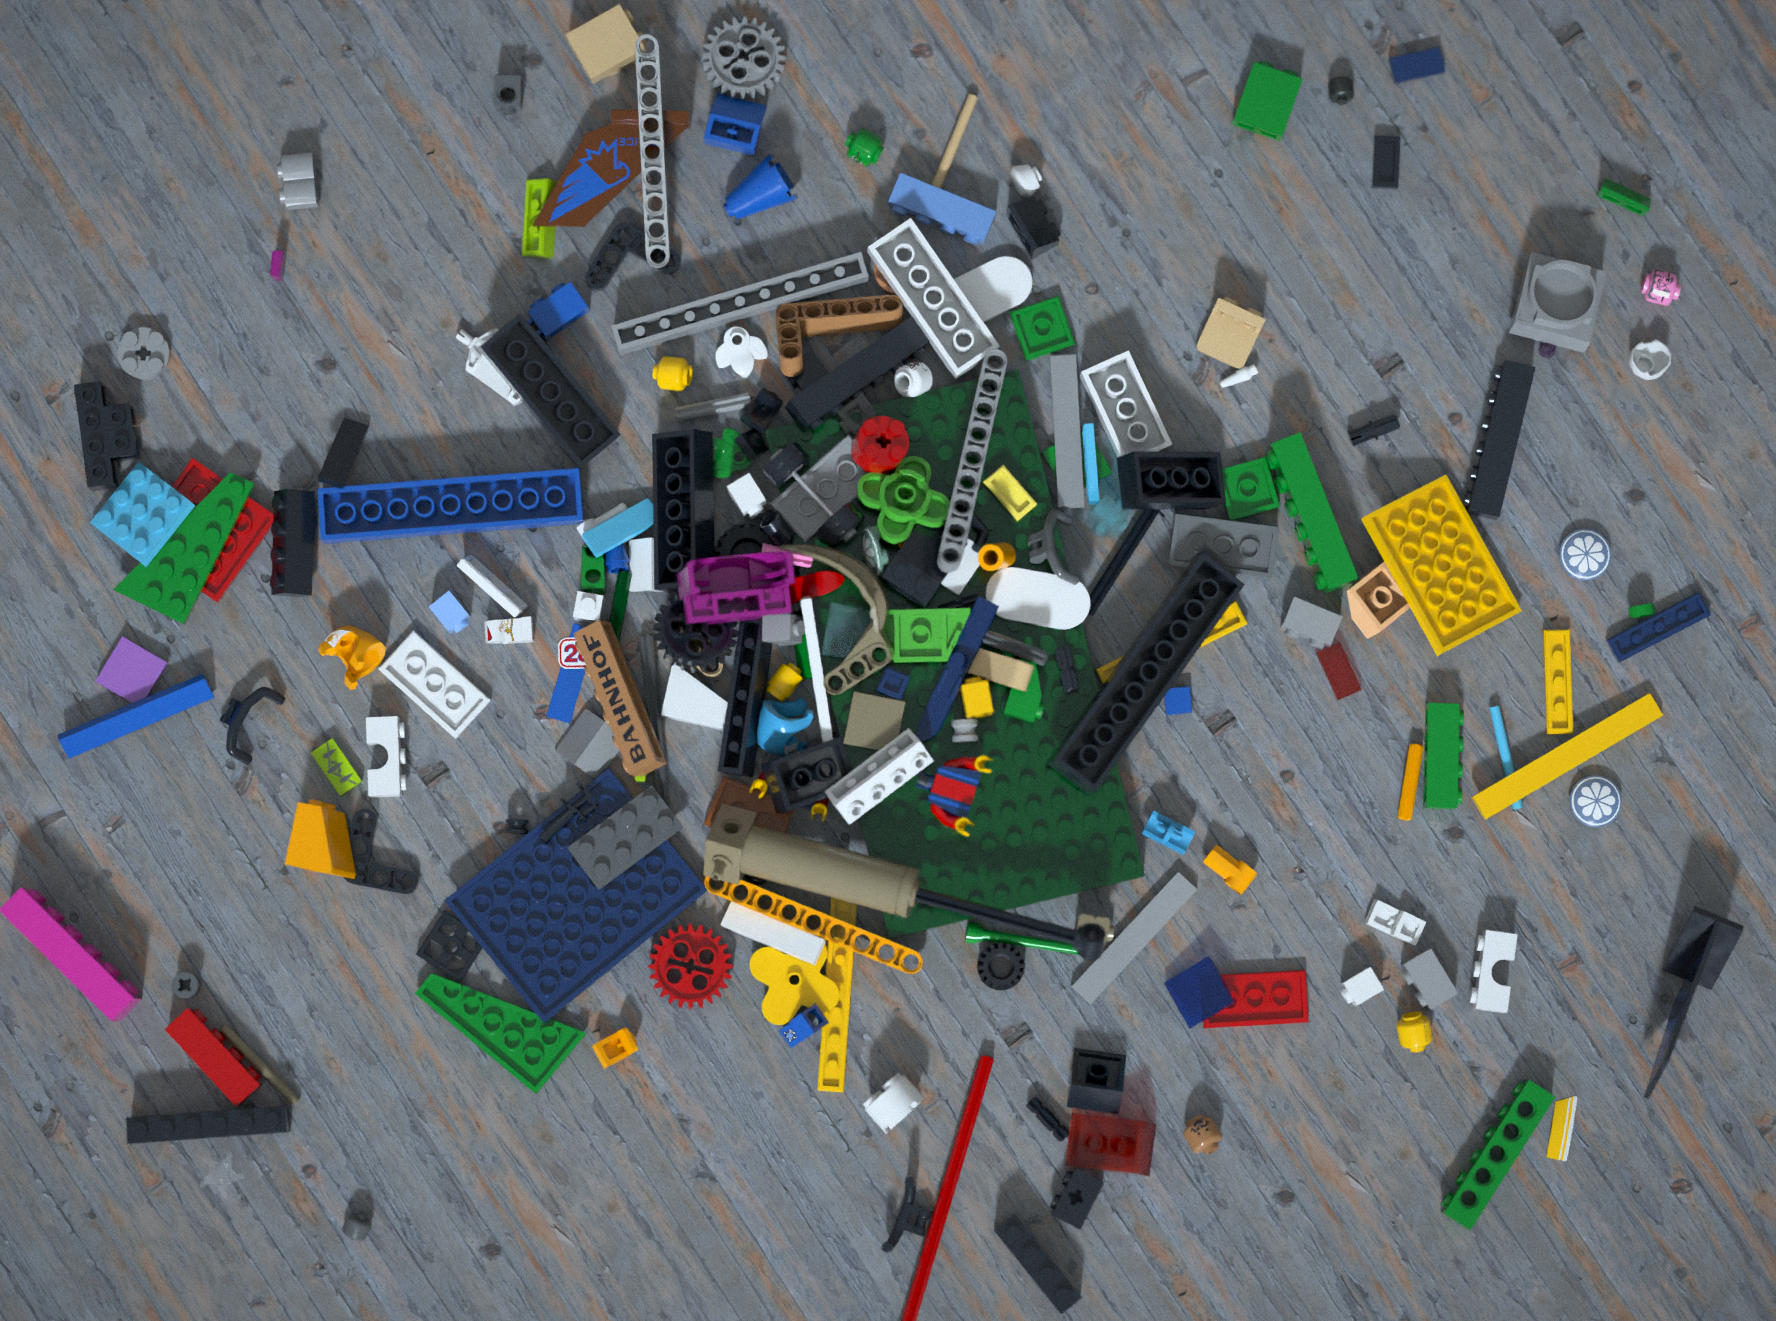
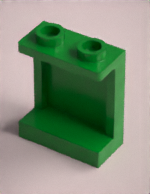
(1267, 100)

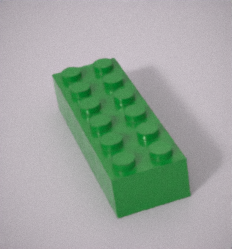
(1311, 514)

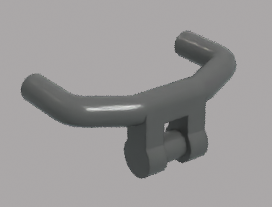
(1048, 551)

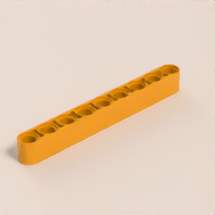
(825, 929)

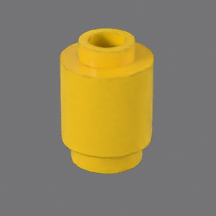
(784, 681)

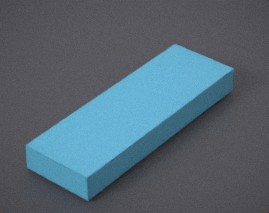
(1090, 463)
(620, 528)

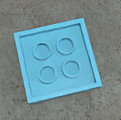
(142, 514)

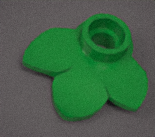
(724, 453)

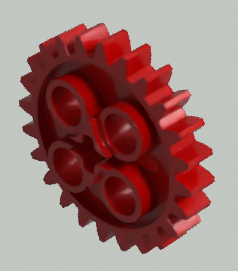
(684, 989)

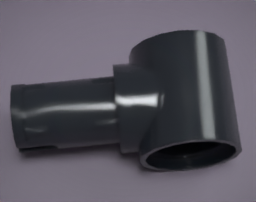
(776, 527)

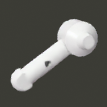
(591, 523)

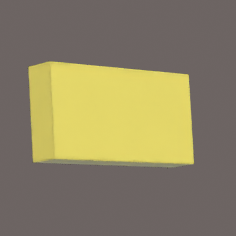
(1010, 493)

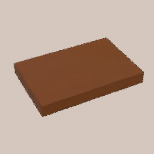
(738, 795)

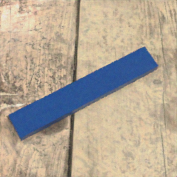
(135, 716)

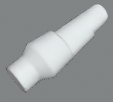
(1240, 376)

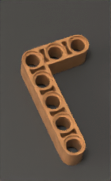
(831, 318)

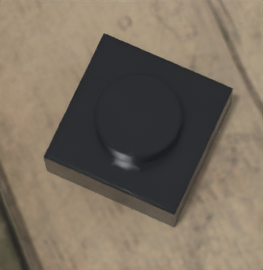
(751, 444)

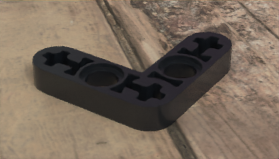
(631, 246)
(363, 860)

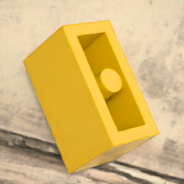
(976, 698)

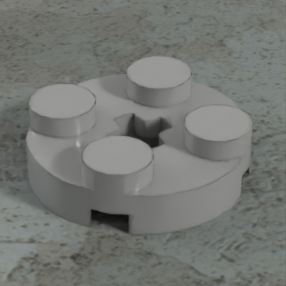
(132, 363)

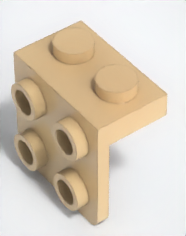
(1230, 332)

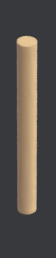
(954, 141)

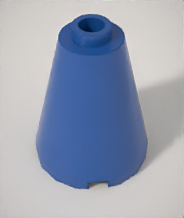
(760, 190)

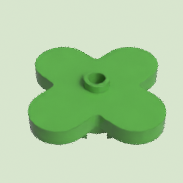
(903, 499)

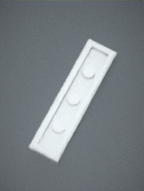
(773, 933)

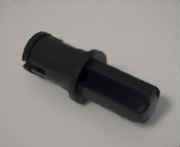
(1374, 429)

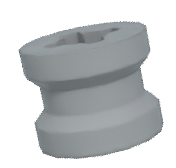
(964, 730)

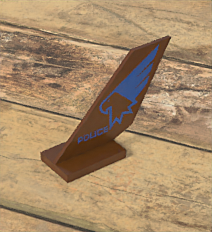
(604, 167)

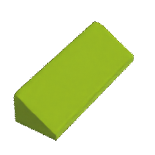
(536, 240)

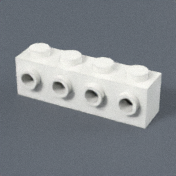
(879, 776)

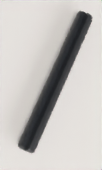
(1121, 558)

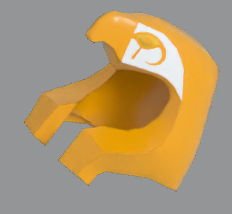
(357, 649)

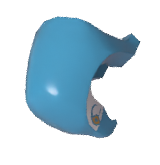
(776, 730)

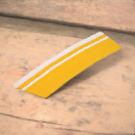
(1562, 1128)

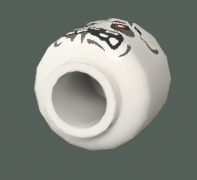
(913, 379)

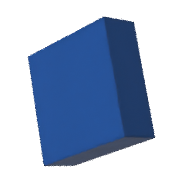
(1178, 701)

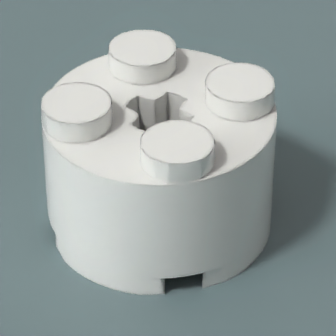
(893, 1104)

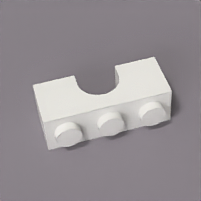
(389, 779)
(1487, 993)

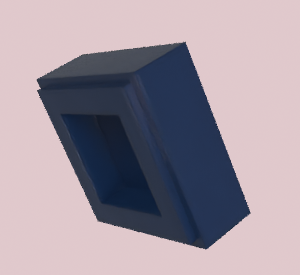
(893, 683)

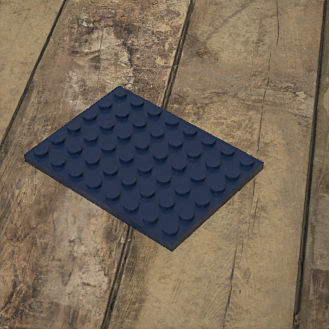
(549, 920)

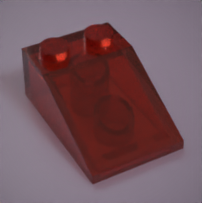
(1110, 1144)

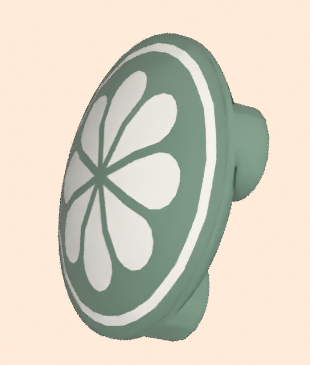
(873, 554)

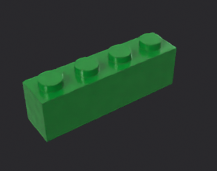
(1442, 756)

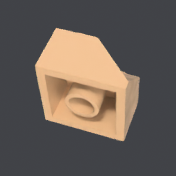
(1376, 600)

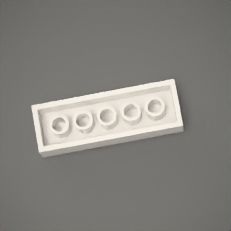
(932, 298)

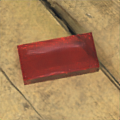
(1338, 671)

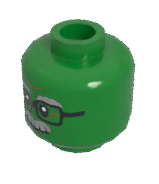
(864, 147)

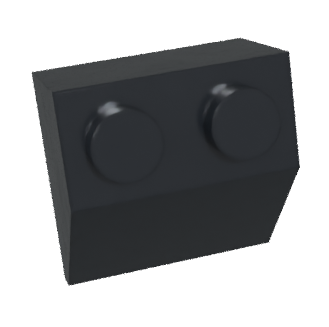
(1033, 226)
(1096, 1081)

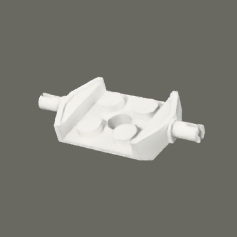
(482, 369)

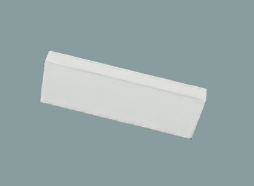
(492, 585)

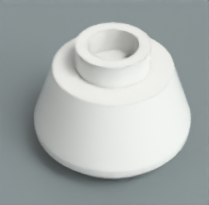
(1025, 179)

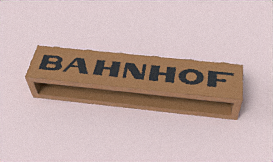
(619, 698)

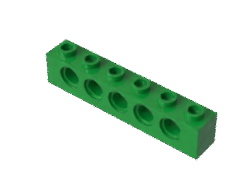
(1539, 1103)

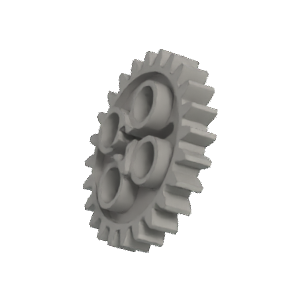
(755, 77)

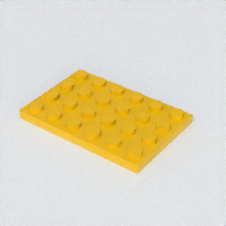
(1441, 565)

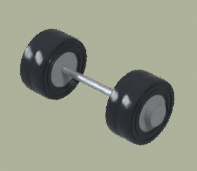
(785, 466)

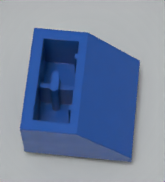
(735, 124)

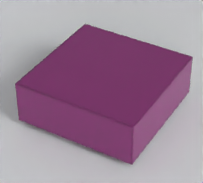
(277, 265)

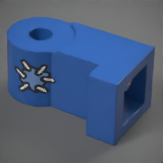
(801, 1026)

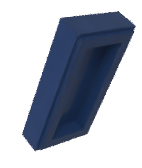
(1416, 65)

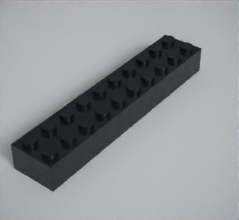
(1145, 674)

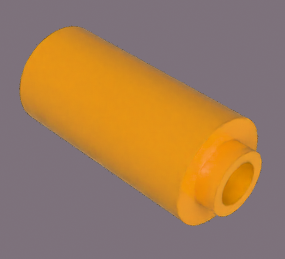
(996, 556)

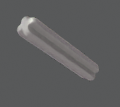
(713, 407)

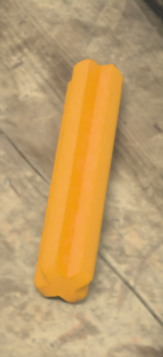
(1410, 782)

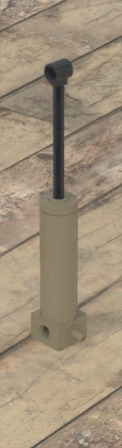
(742, 847)

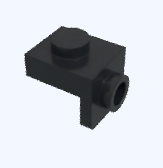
(762, 410)

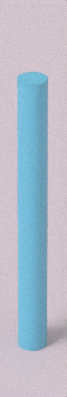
(1503, 746)

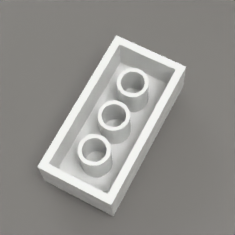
(1125, 406)

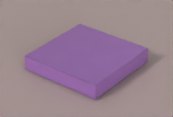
(131, 671)

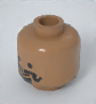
(1202, 1134)

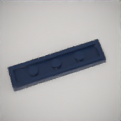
(1658, 627)

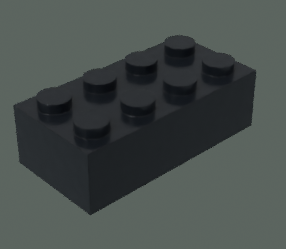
(1171, 480)

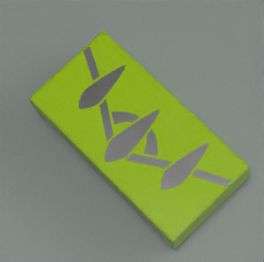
(336, 767)

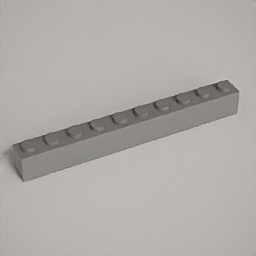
(740, 303)

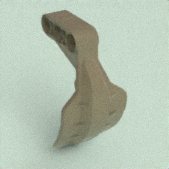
(874, 633)

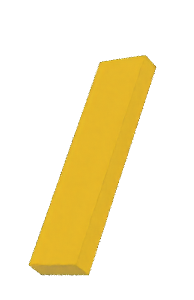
(1557, 681)

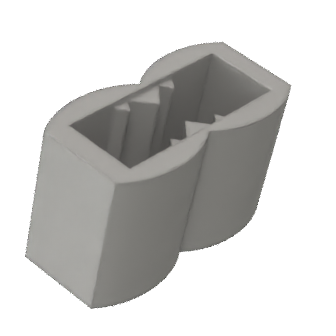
(299, 181)

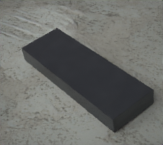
(343, 453)

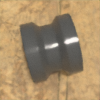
(187, 988)

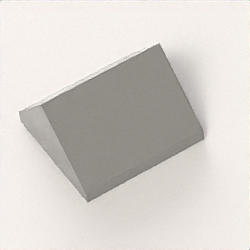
(589, 744)

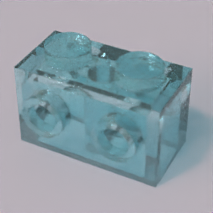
(1108, 518)

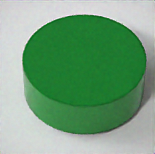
(1641, 610)

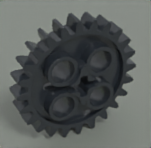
(678, 643)

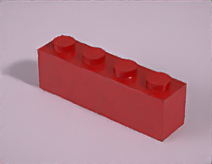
(213, 1056)

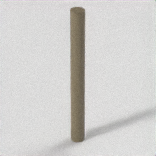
(259, 1064)

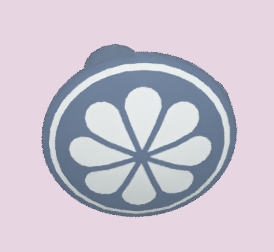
(1585, 554)
(1595, 801)

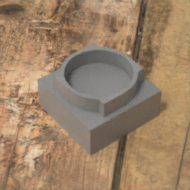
(1558, 302)

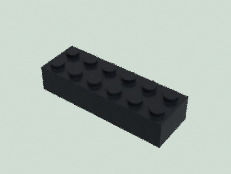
(549, 391)
(681, 502)

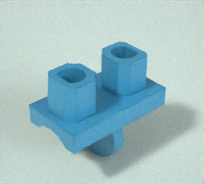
(1168, 832)

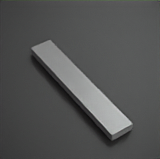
(1067, 431)
(1134, 938)

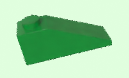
(1026, 704)

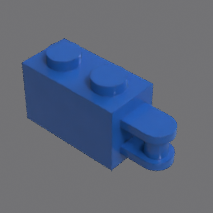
(557, 310)

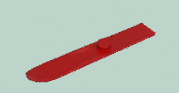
(815, 585)

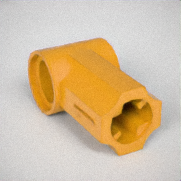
(1235, 873)

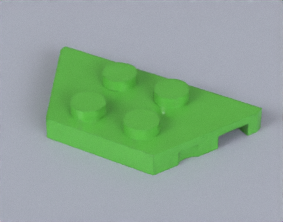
(925, 633)

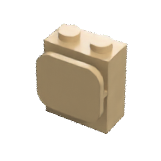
(606, 43)

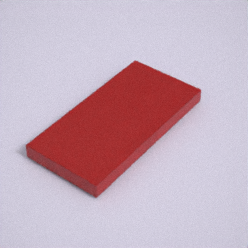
(1263, 999)

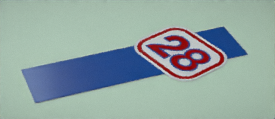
(569, 679)

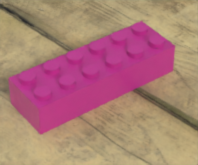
(73, 957)

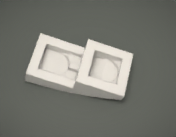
(1395, 922)

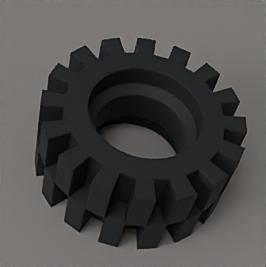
(1012, 955)

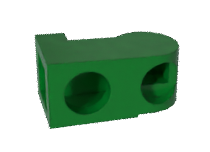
(592, 572)

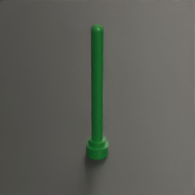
(975, 934)

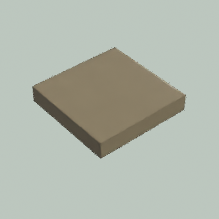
(873, 721)

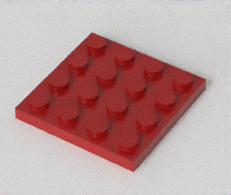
(248, 533)

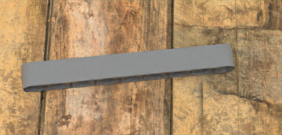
(648, 163)
(967, 471)

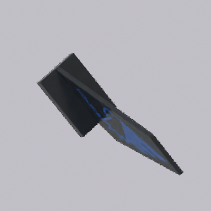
(1698, 959)

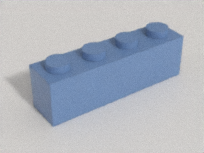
(942, 209)

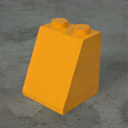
(320, 840)

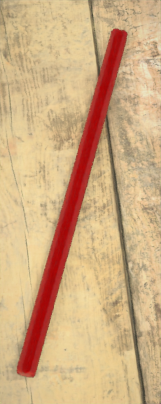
(948, 1188)

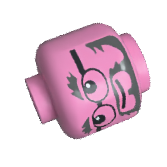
(1660, 287)

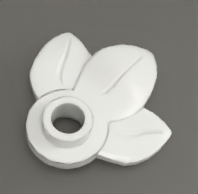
(740, 355)

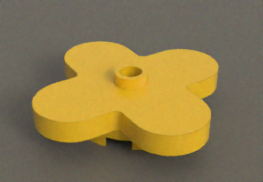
(784, 998)

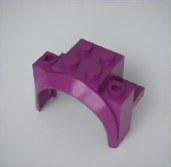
(736, 587)

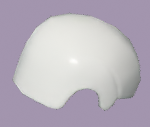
(1650, 359)

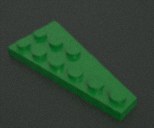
(186, 560)
(503, 1030)

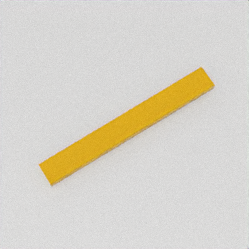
(1567, 756)
(835, 1033)

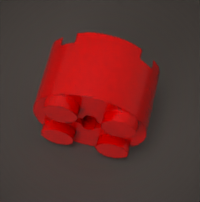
(878, 433)

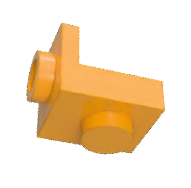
(615, 1047)

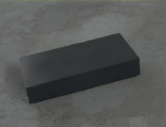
(1386, 162)

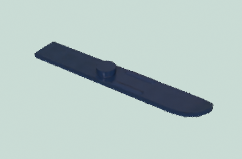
(956, 669)

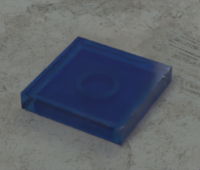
(1199, 992)

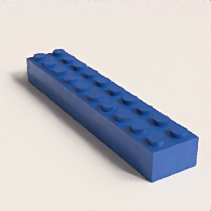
(450, 506)

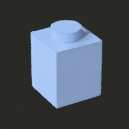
(450, 613)

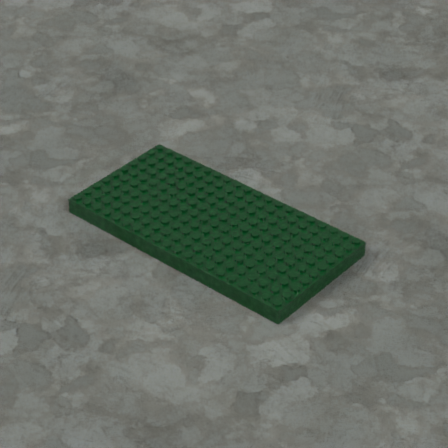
(1032, 826)

